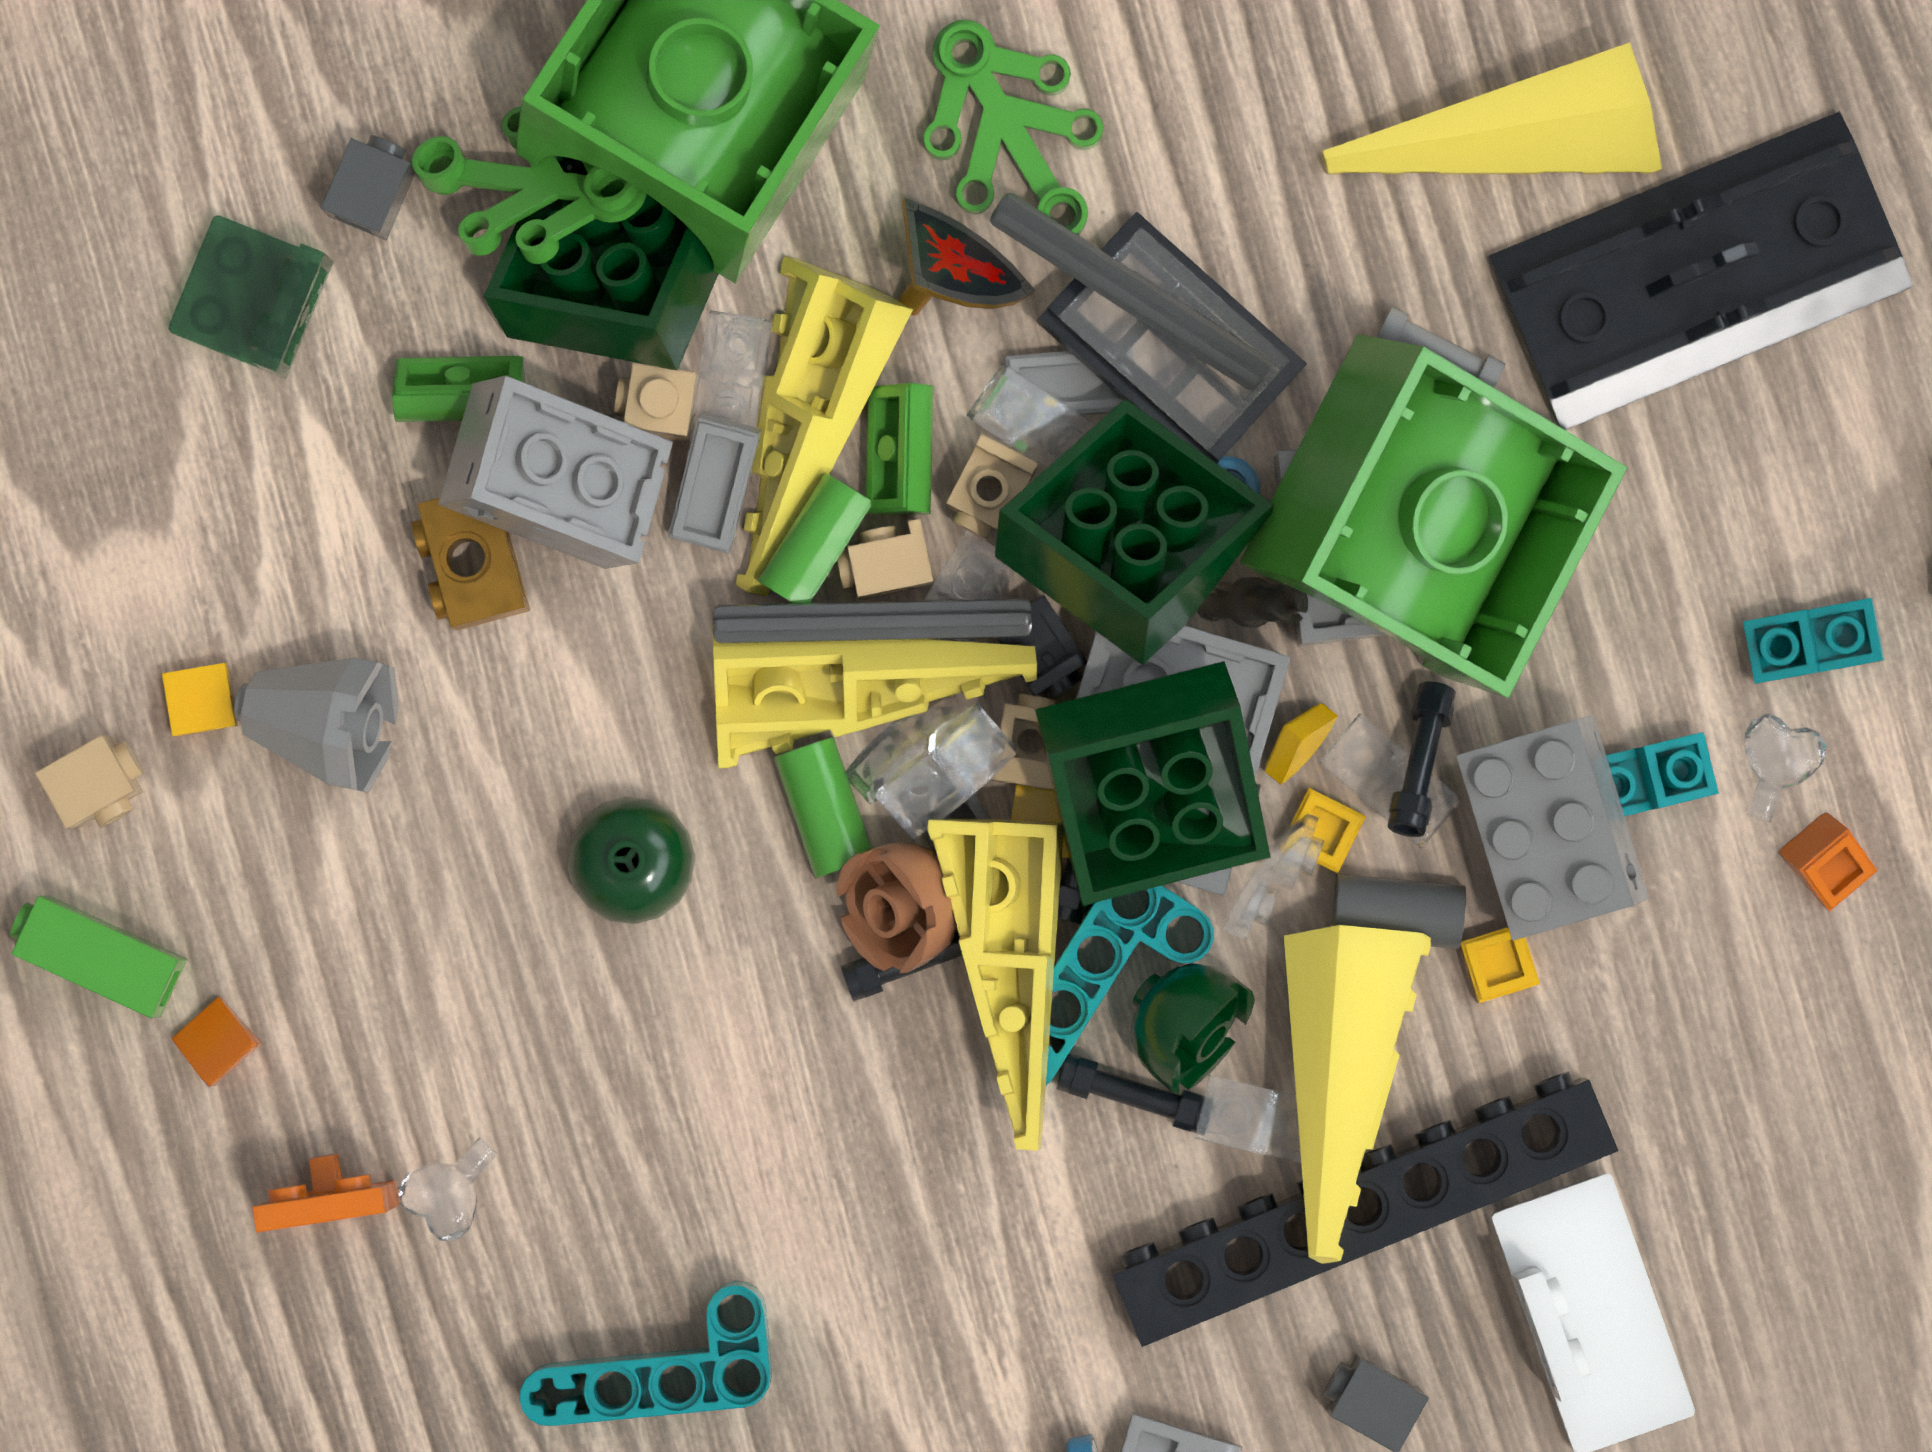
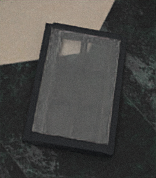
(1153, 370)

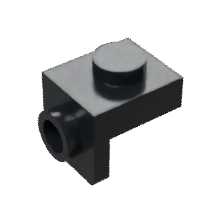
(1055, 650)

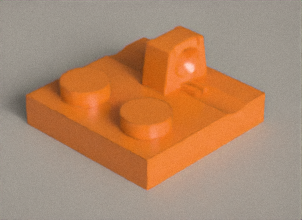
(330, 1200)

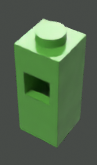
(96, 955)

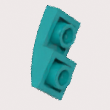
(1813, 640)
(1663, 774)

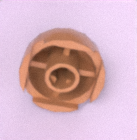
(896, 906)

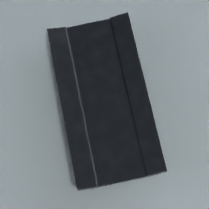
(1701, 271)

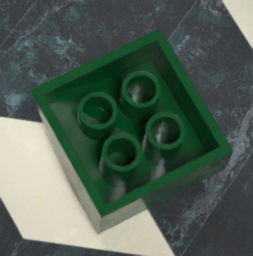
(611, 287)
(1130, 530)
(1153, 782)

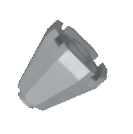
(323, 717)

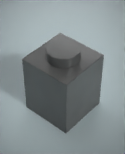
(369, 186)
(1374, 1402)

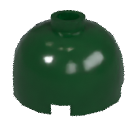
(663, 865)
(1185, 1022)

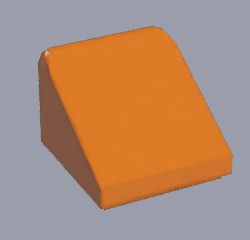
(1828, 860)
(216, 1042)

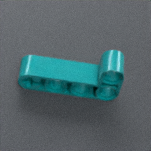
(1124, 936)
(646, 1370)

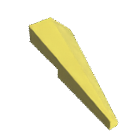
(1566, 120)
(827, 364)
(801, 689)
(1006, 913)
(1345, 1020)

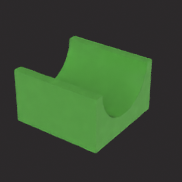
(701, 104)
(1435, 512)

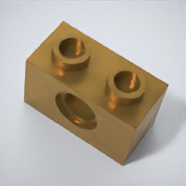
(476, 599)

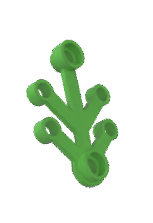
(1005, 118)
(445, 170)

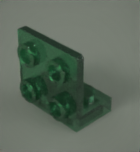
(250, 296)

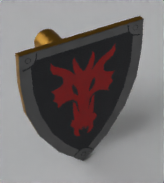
(955, 264)

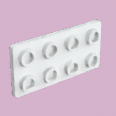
(1592, 1314)

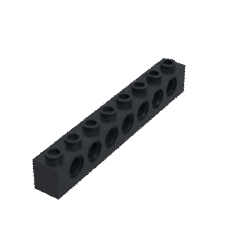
(1578, 1140)

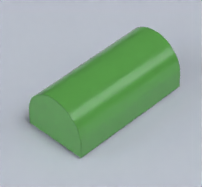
(440, 386)
(900, 449)
(815, 540)
(823, 805)

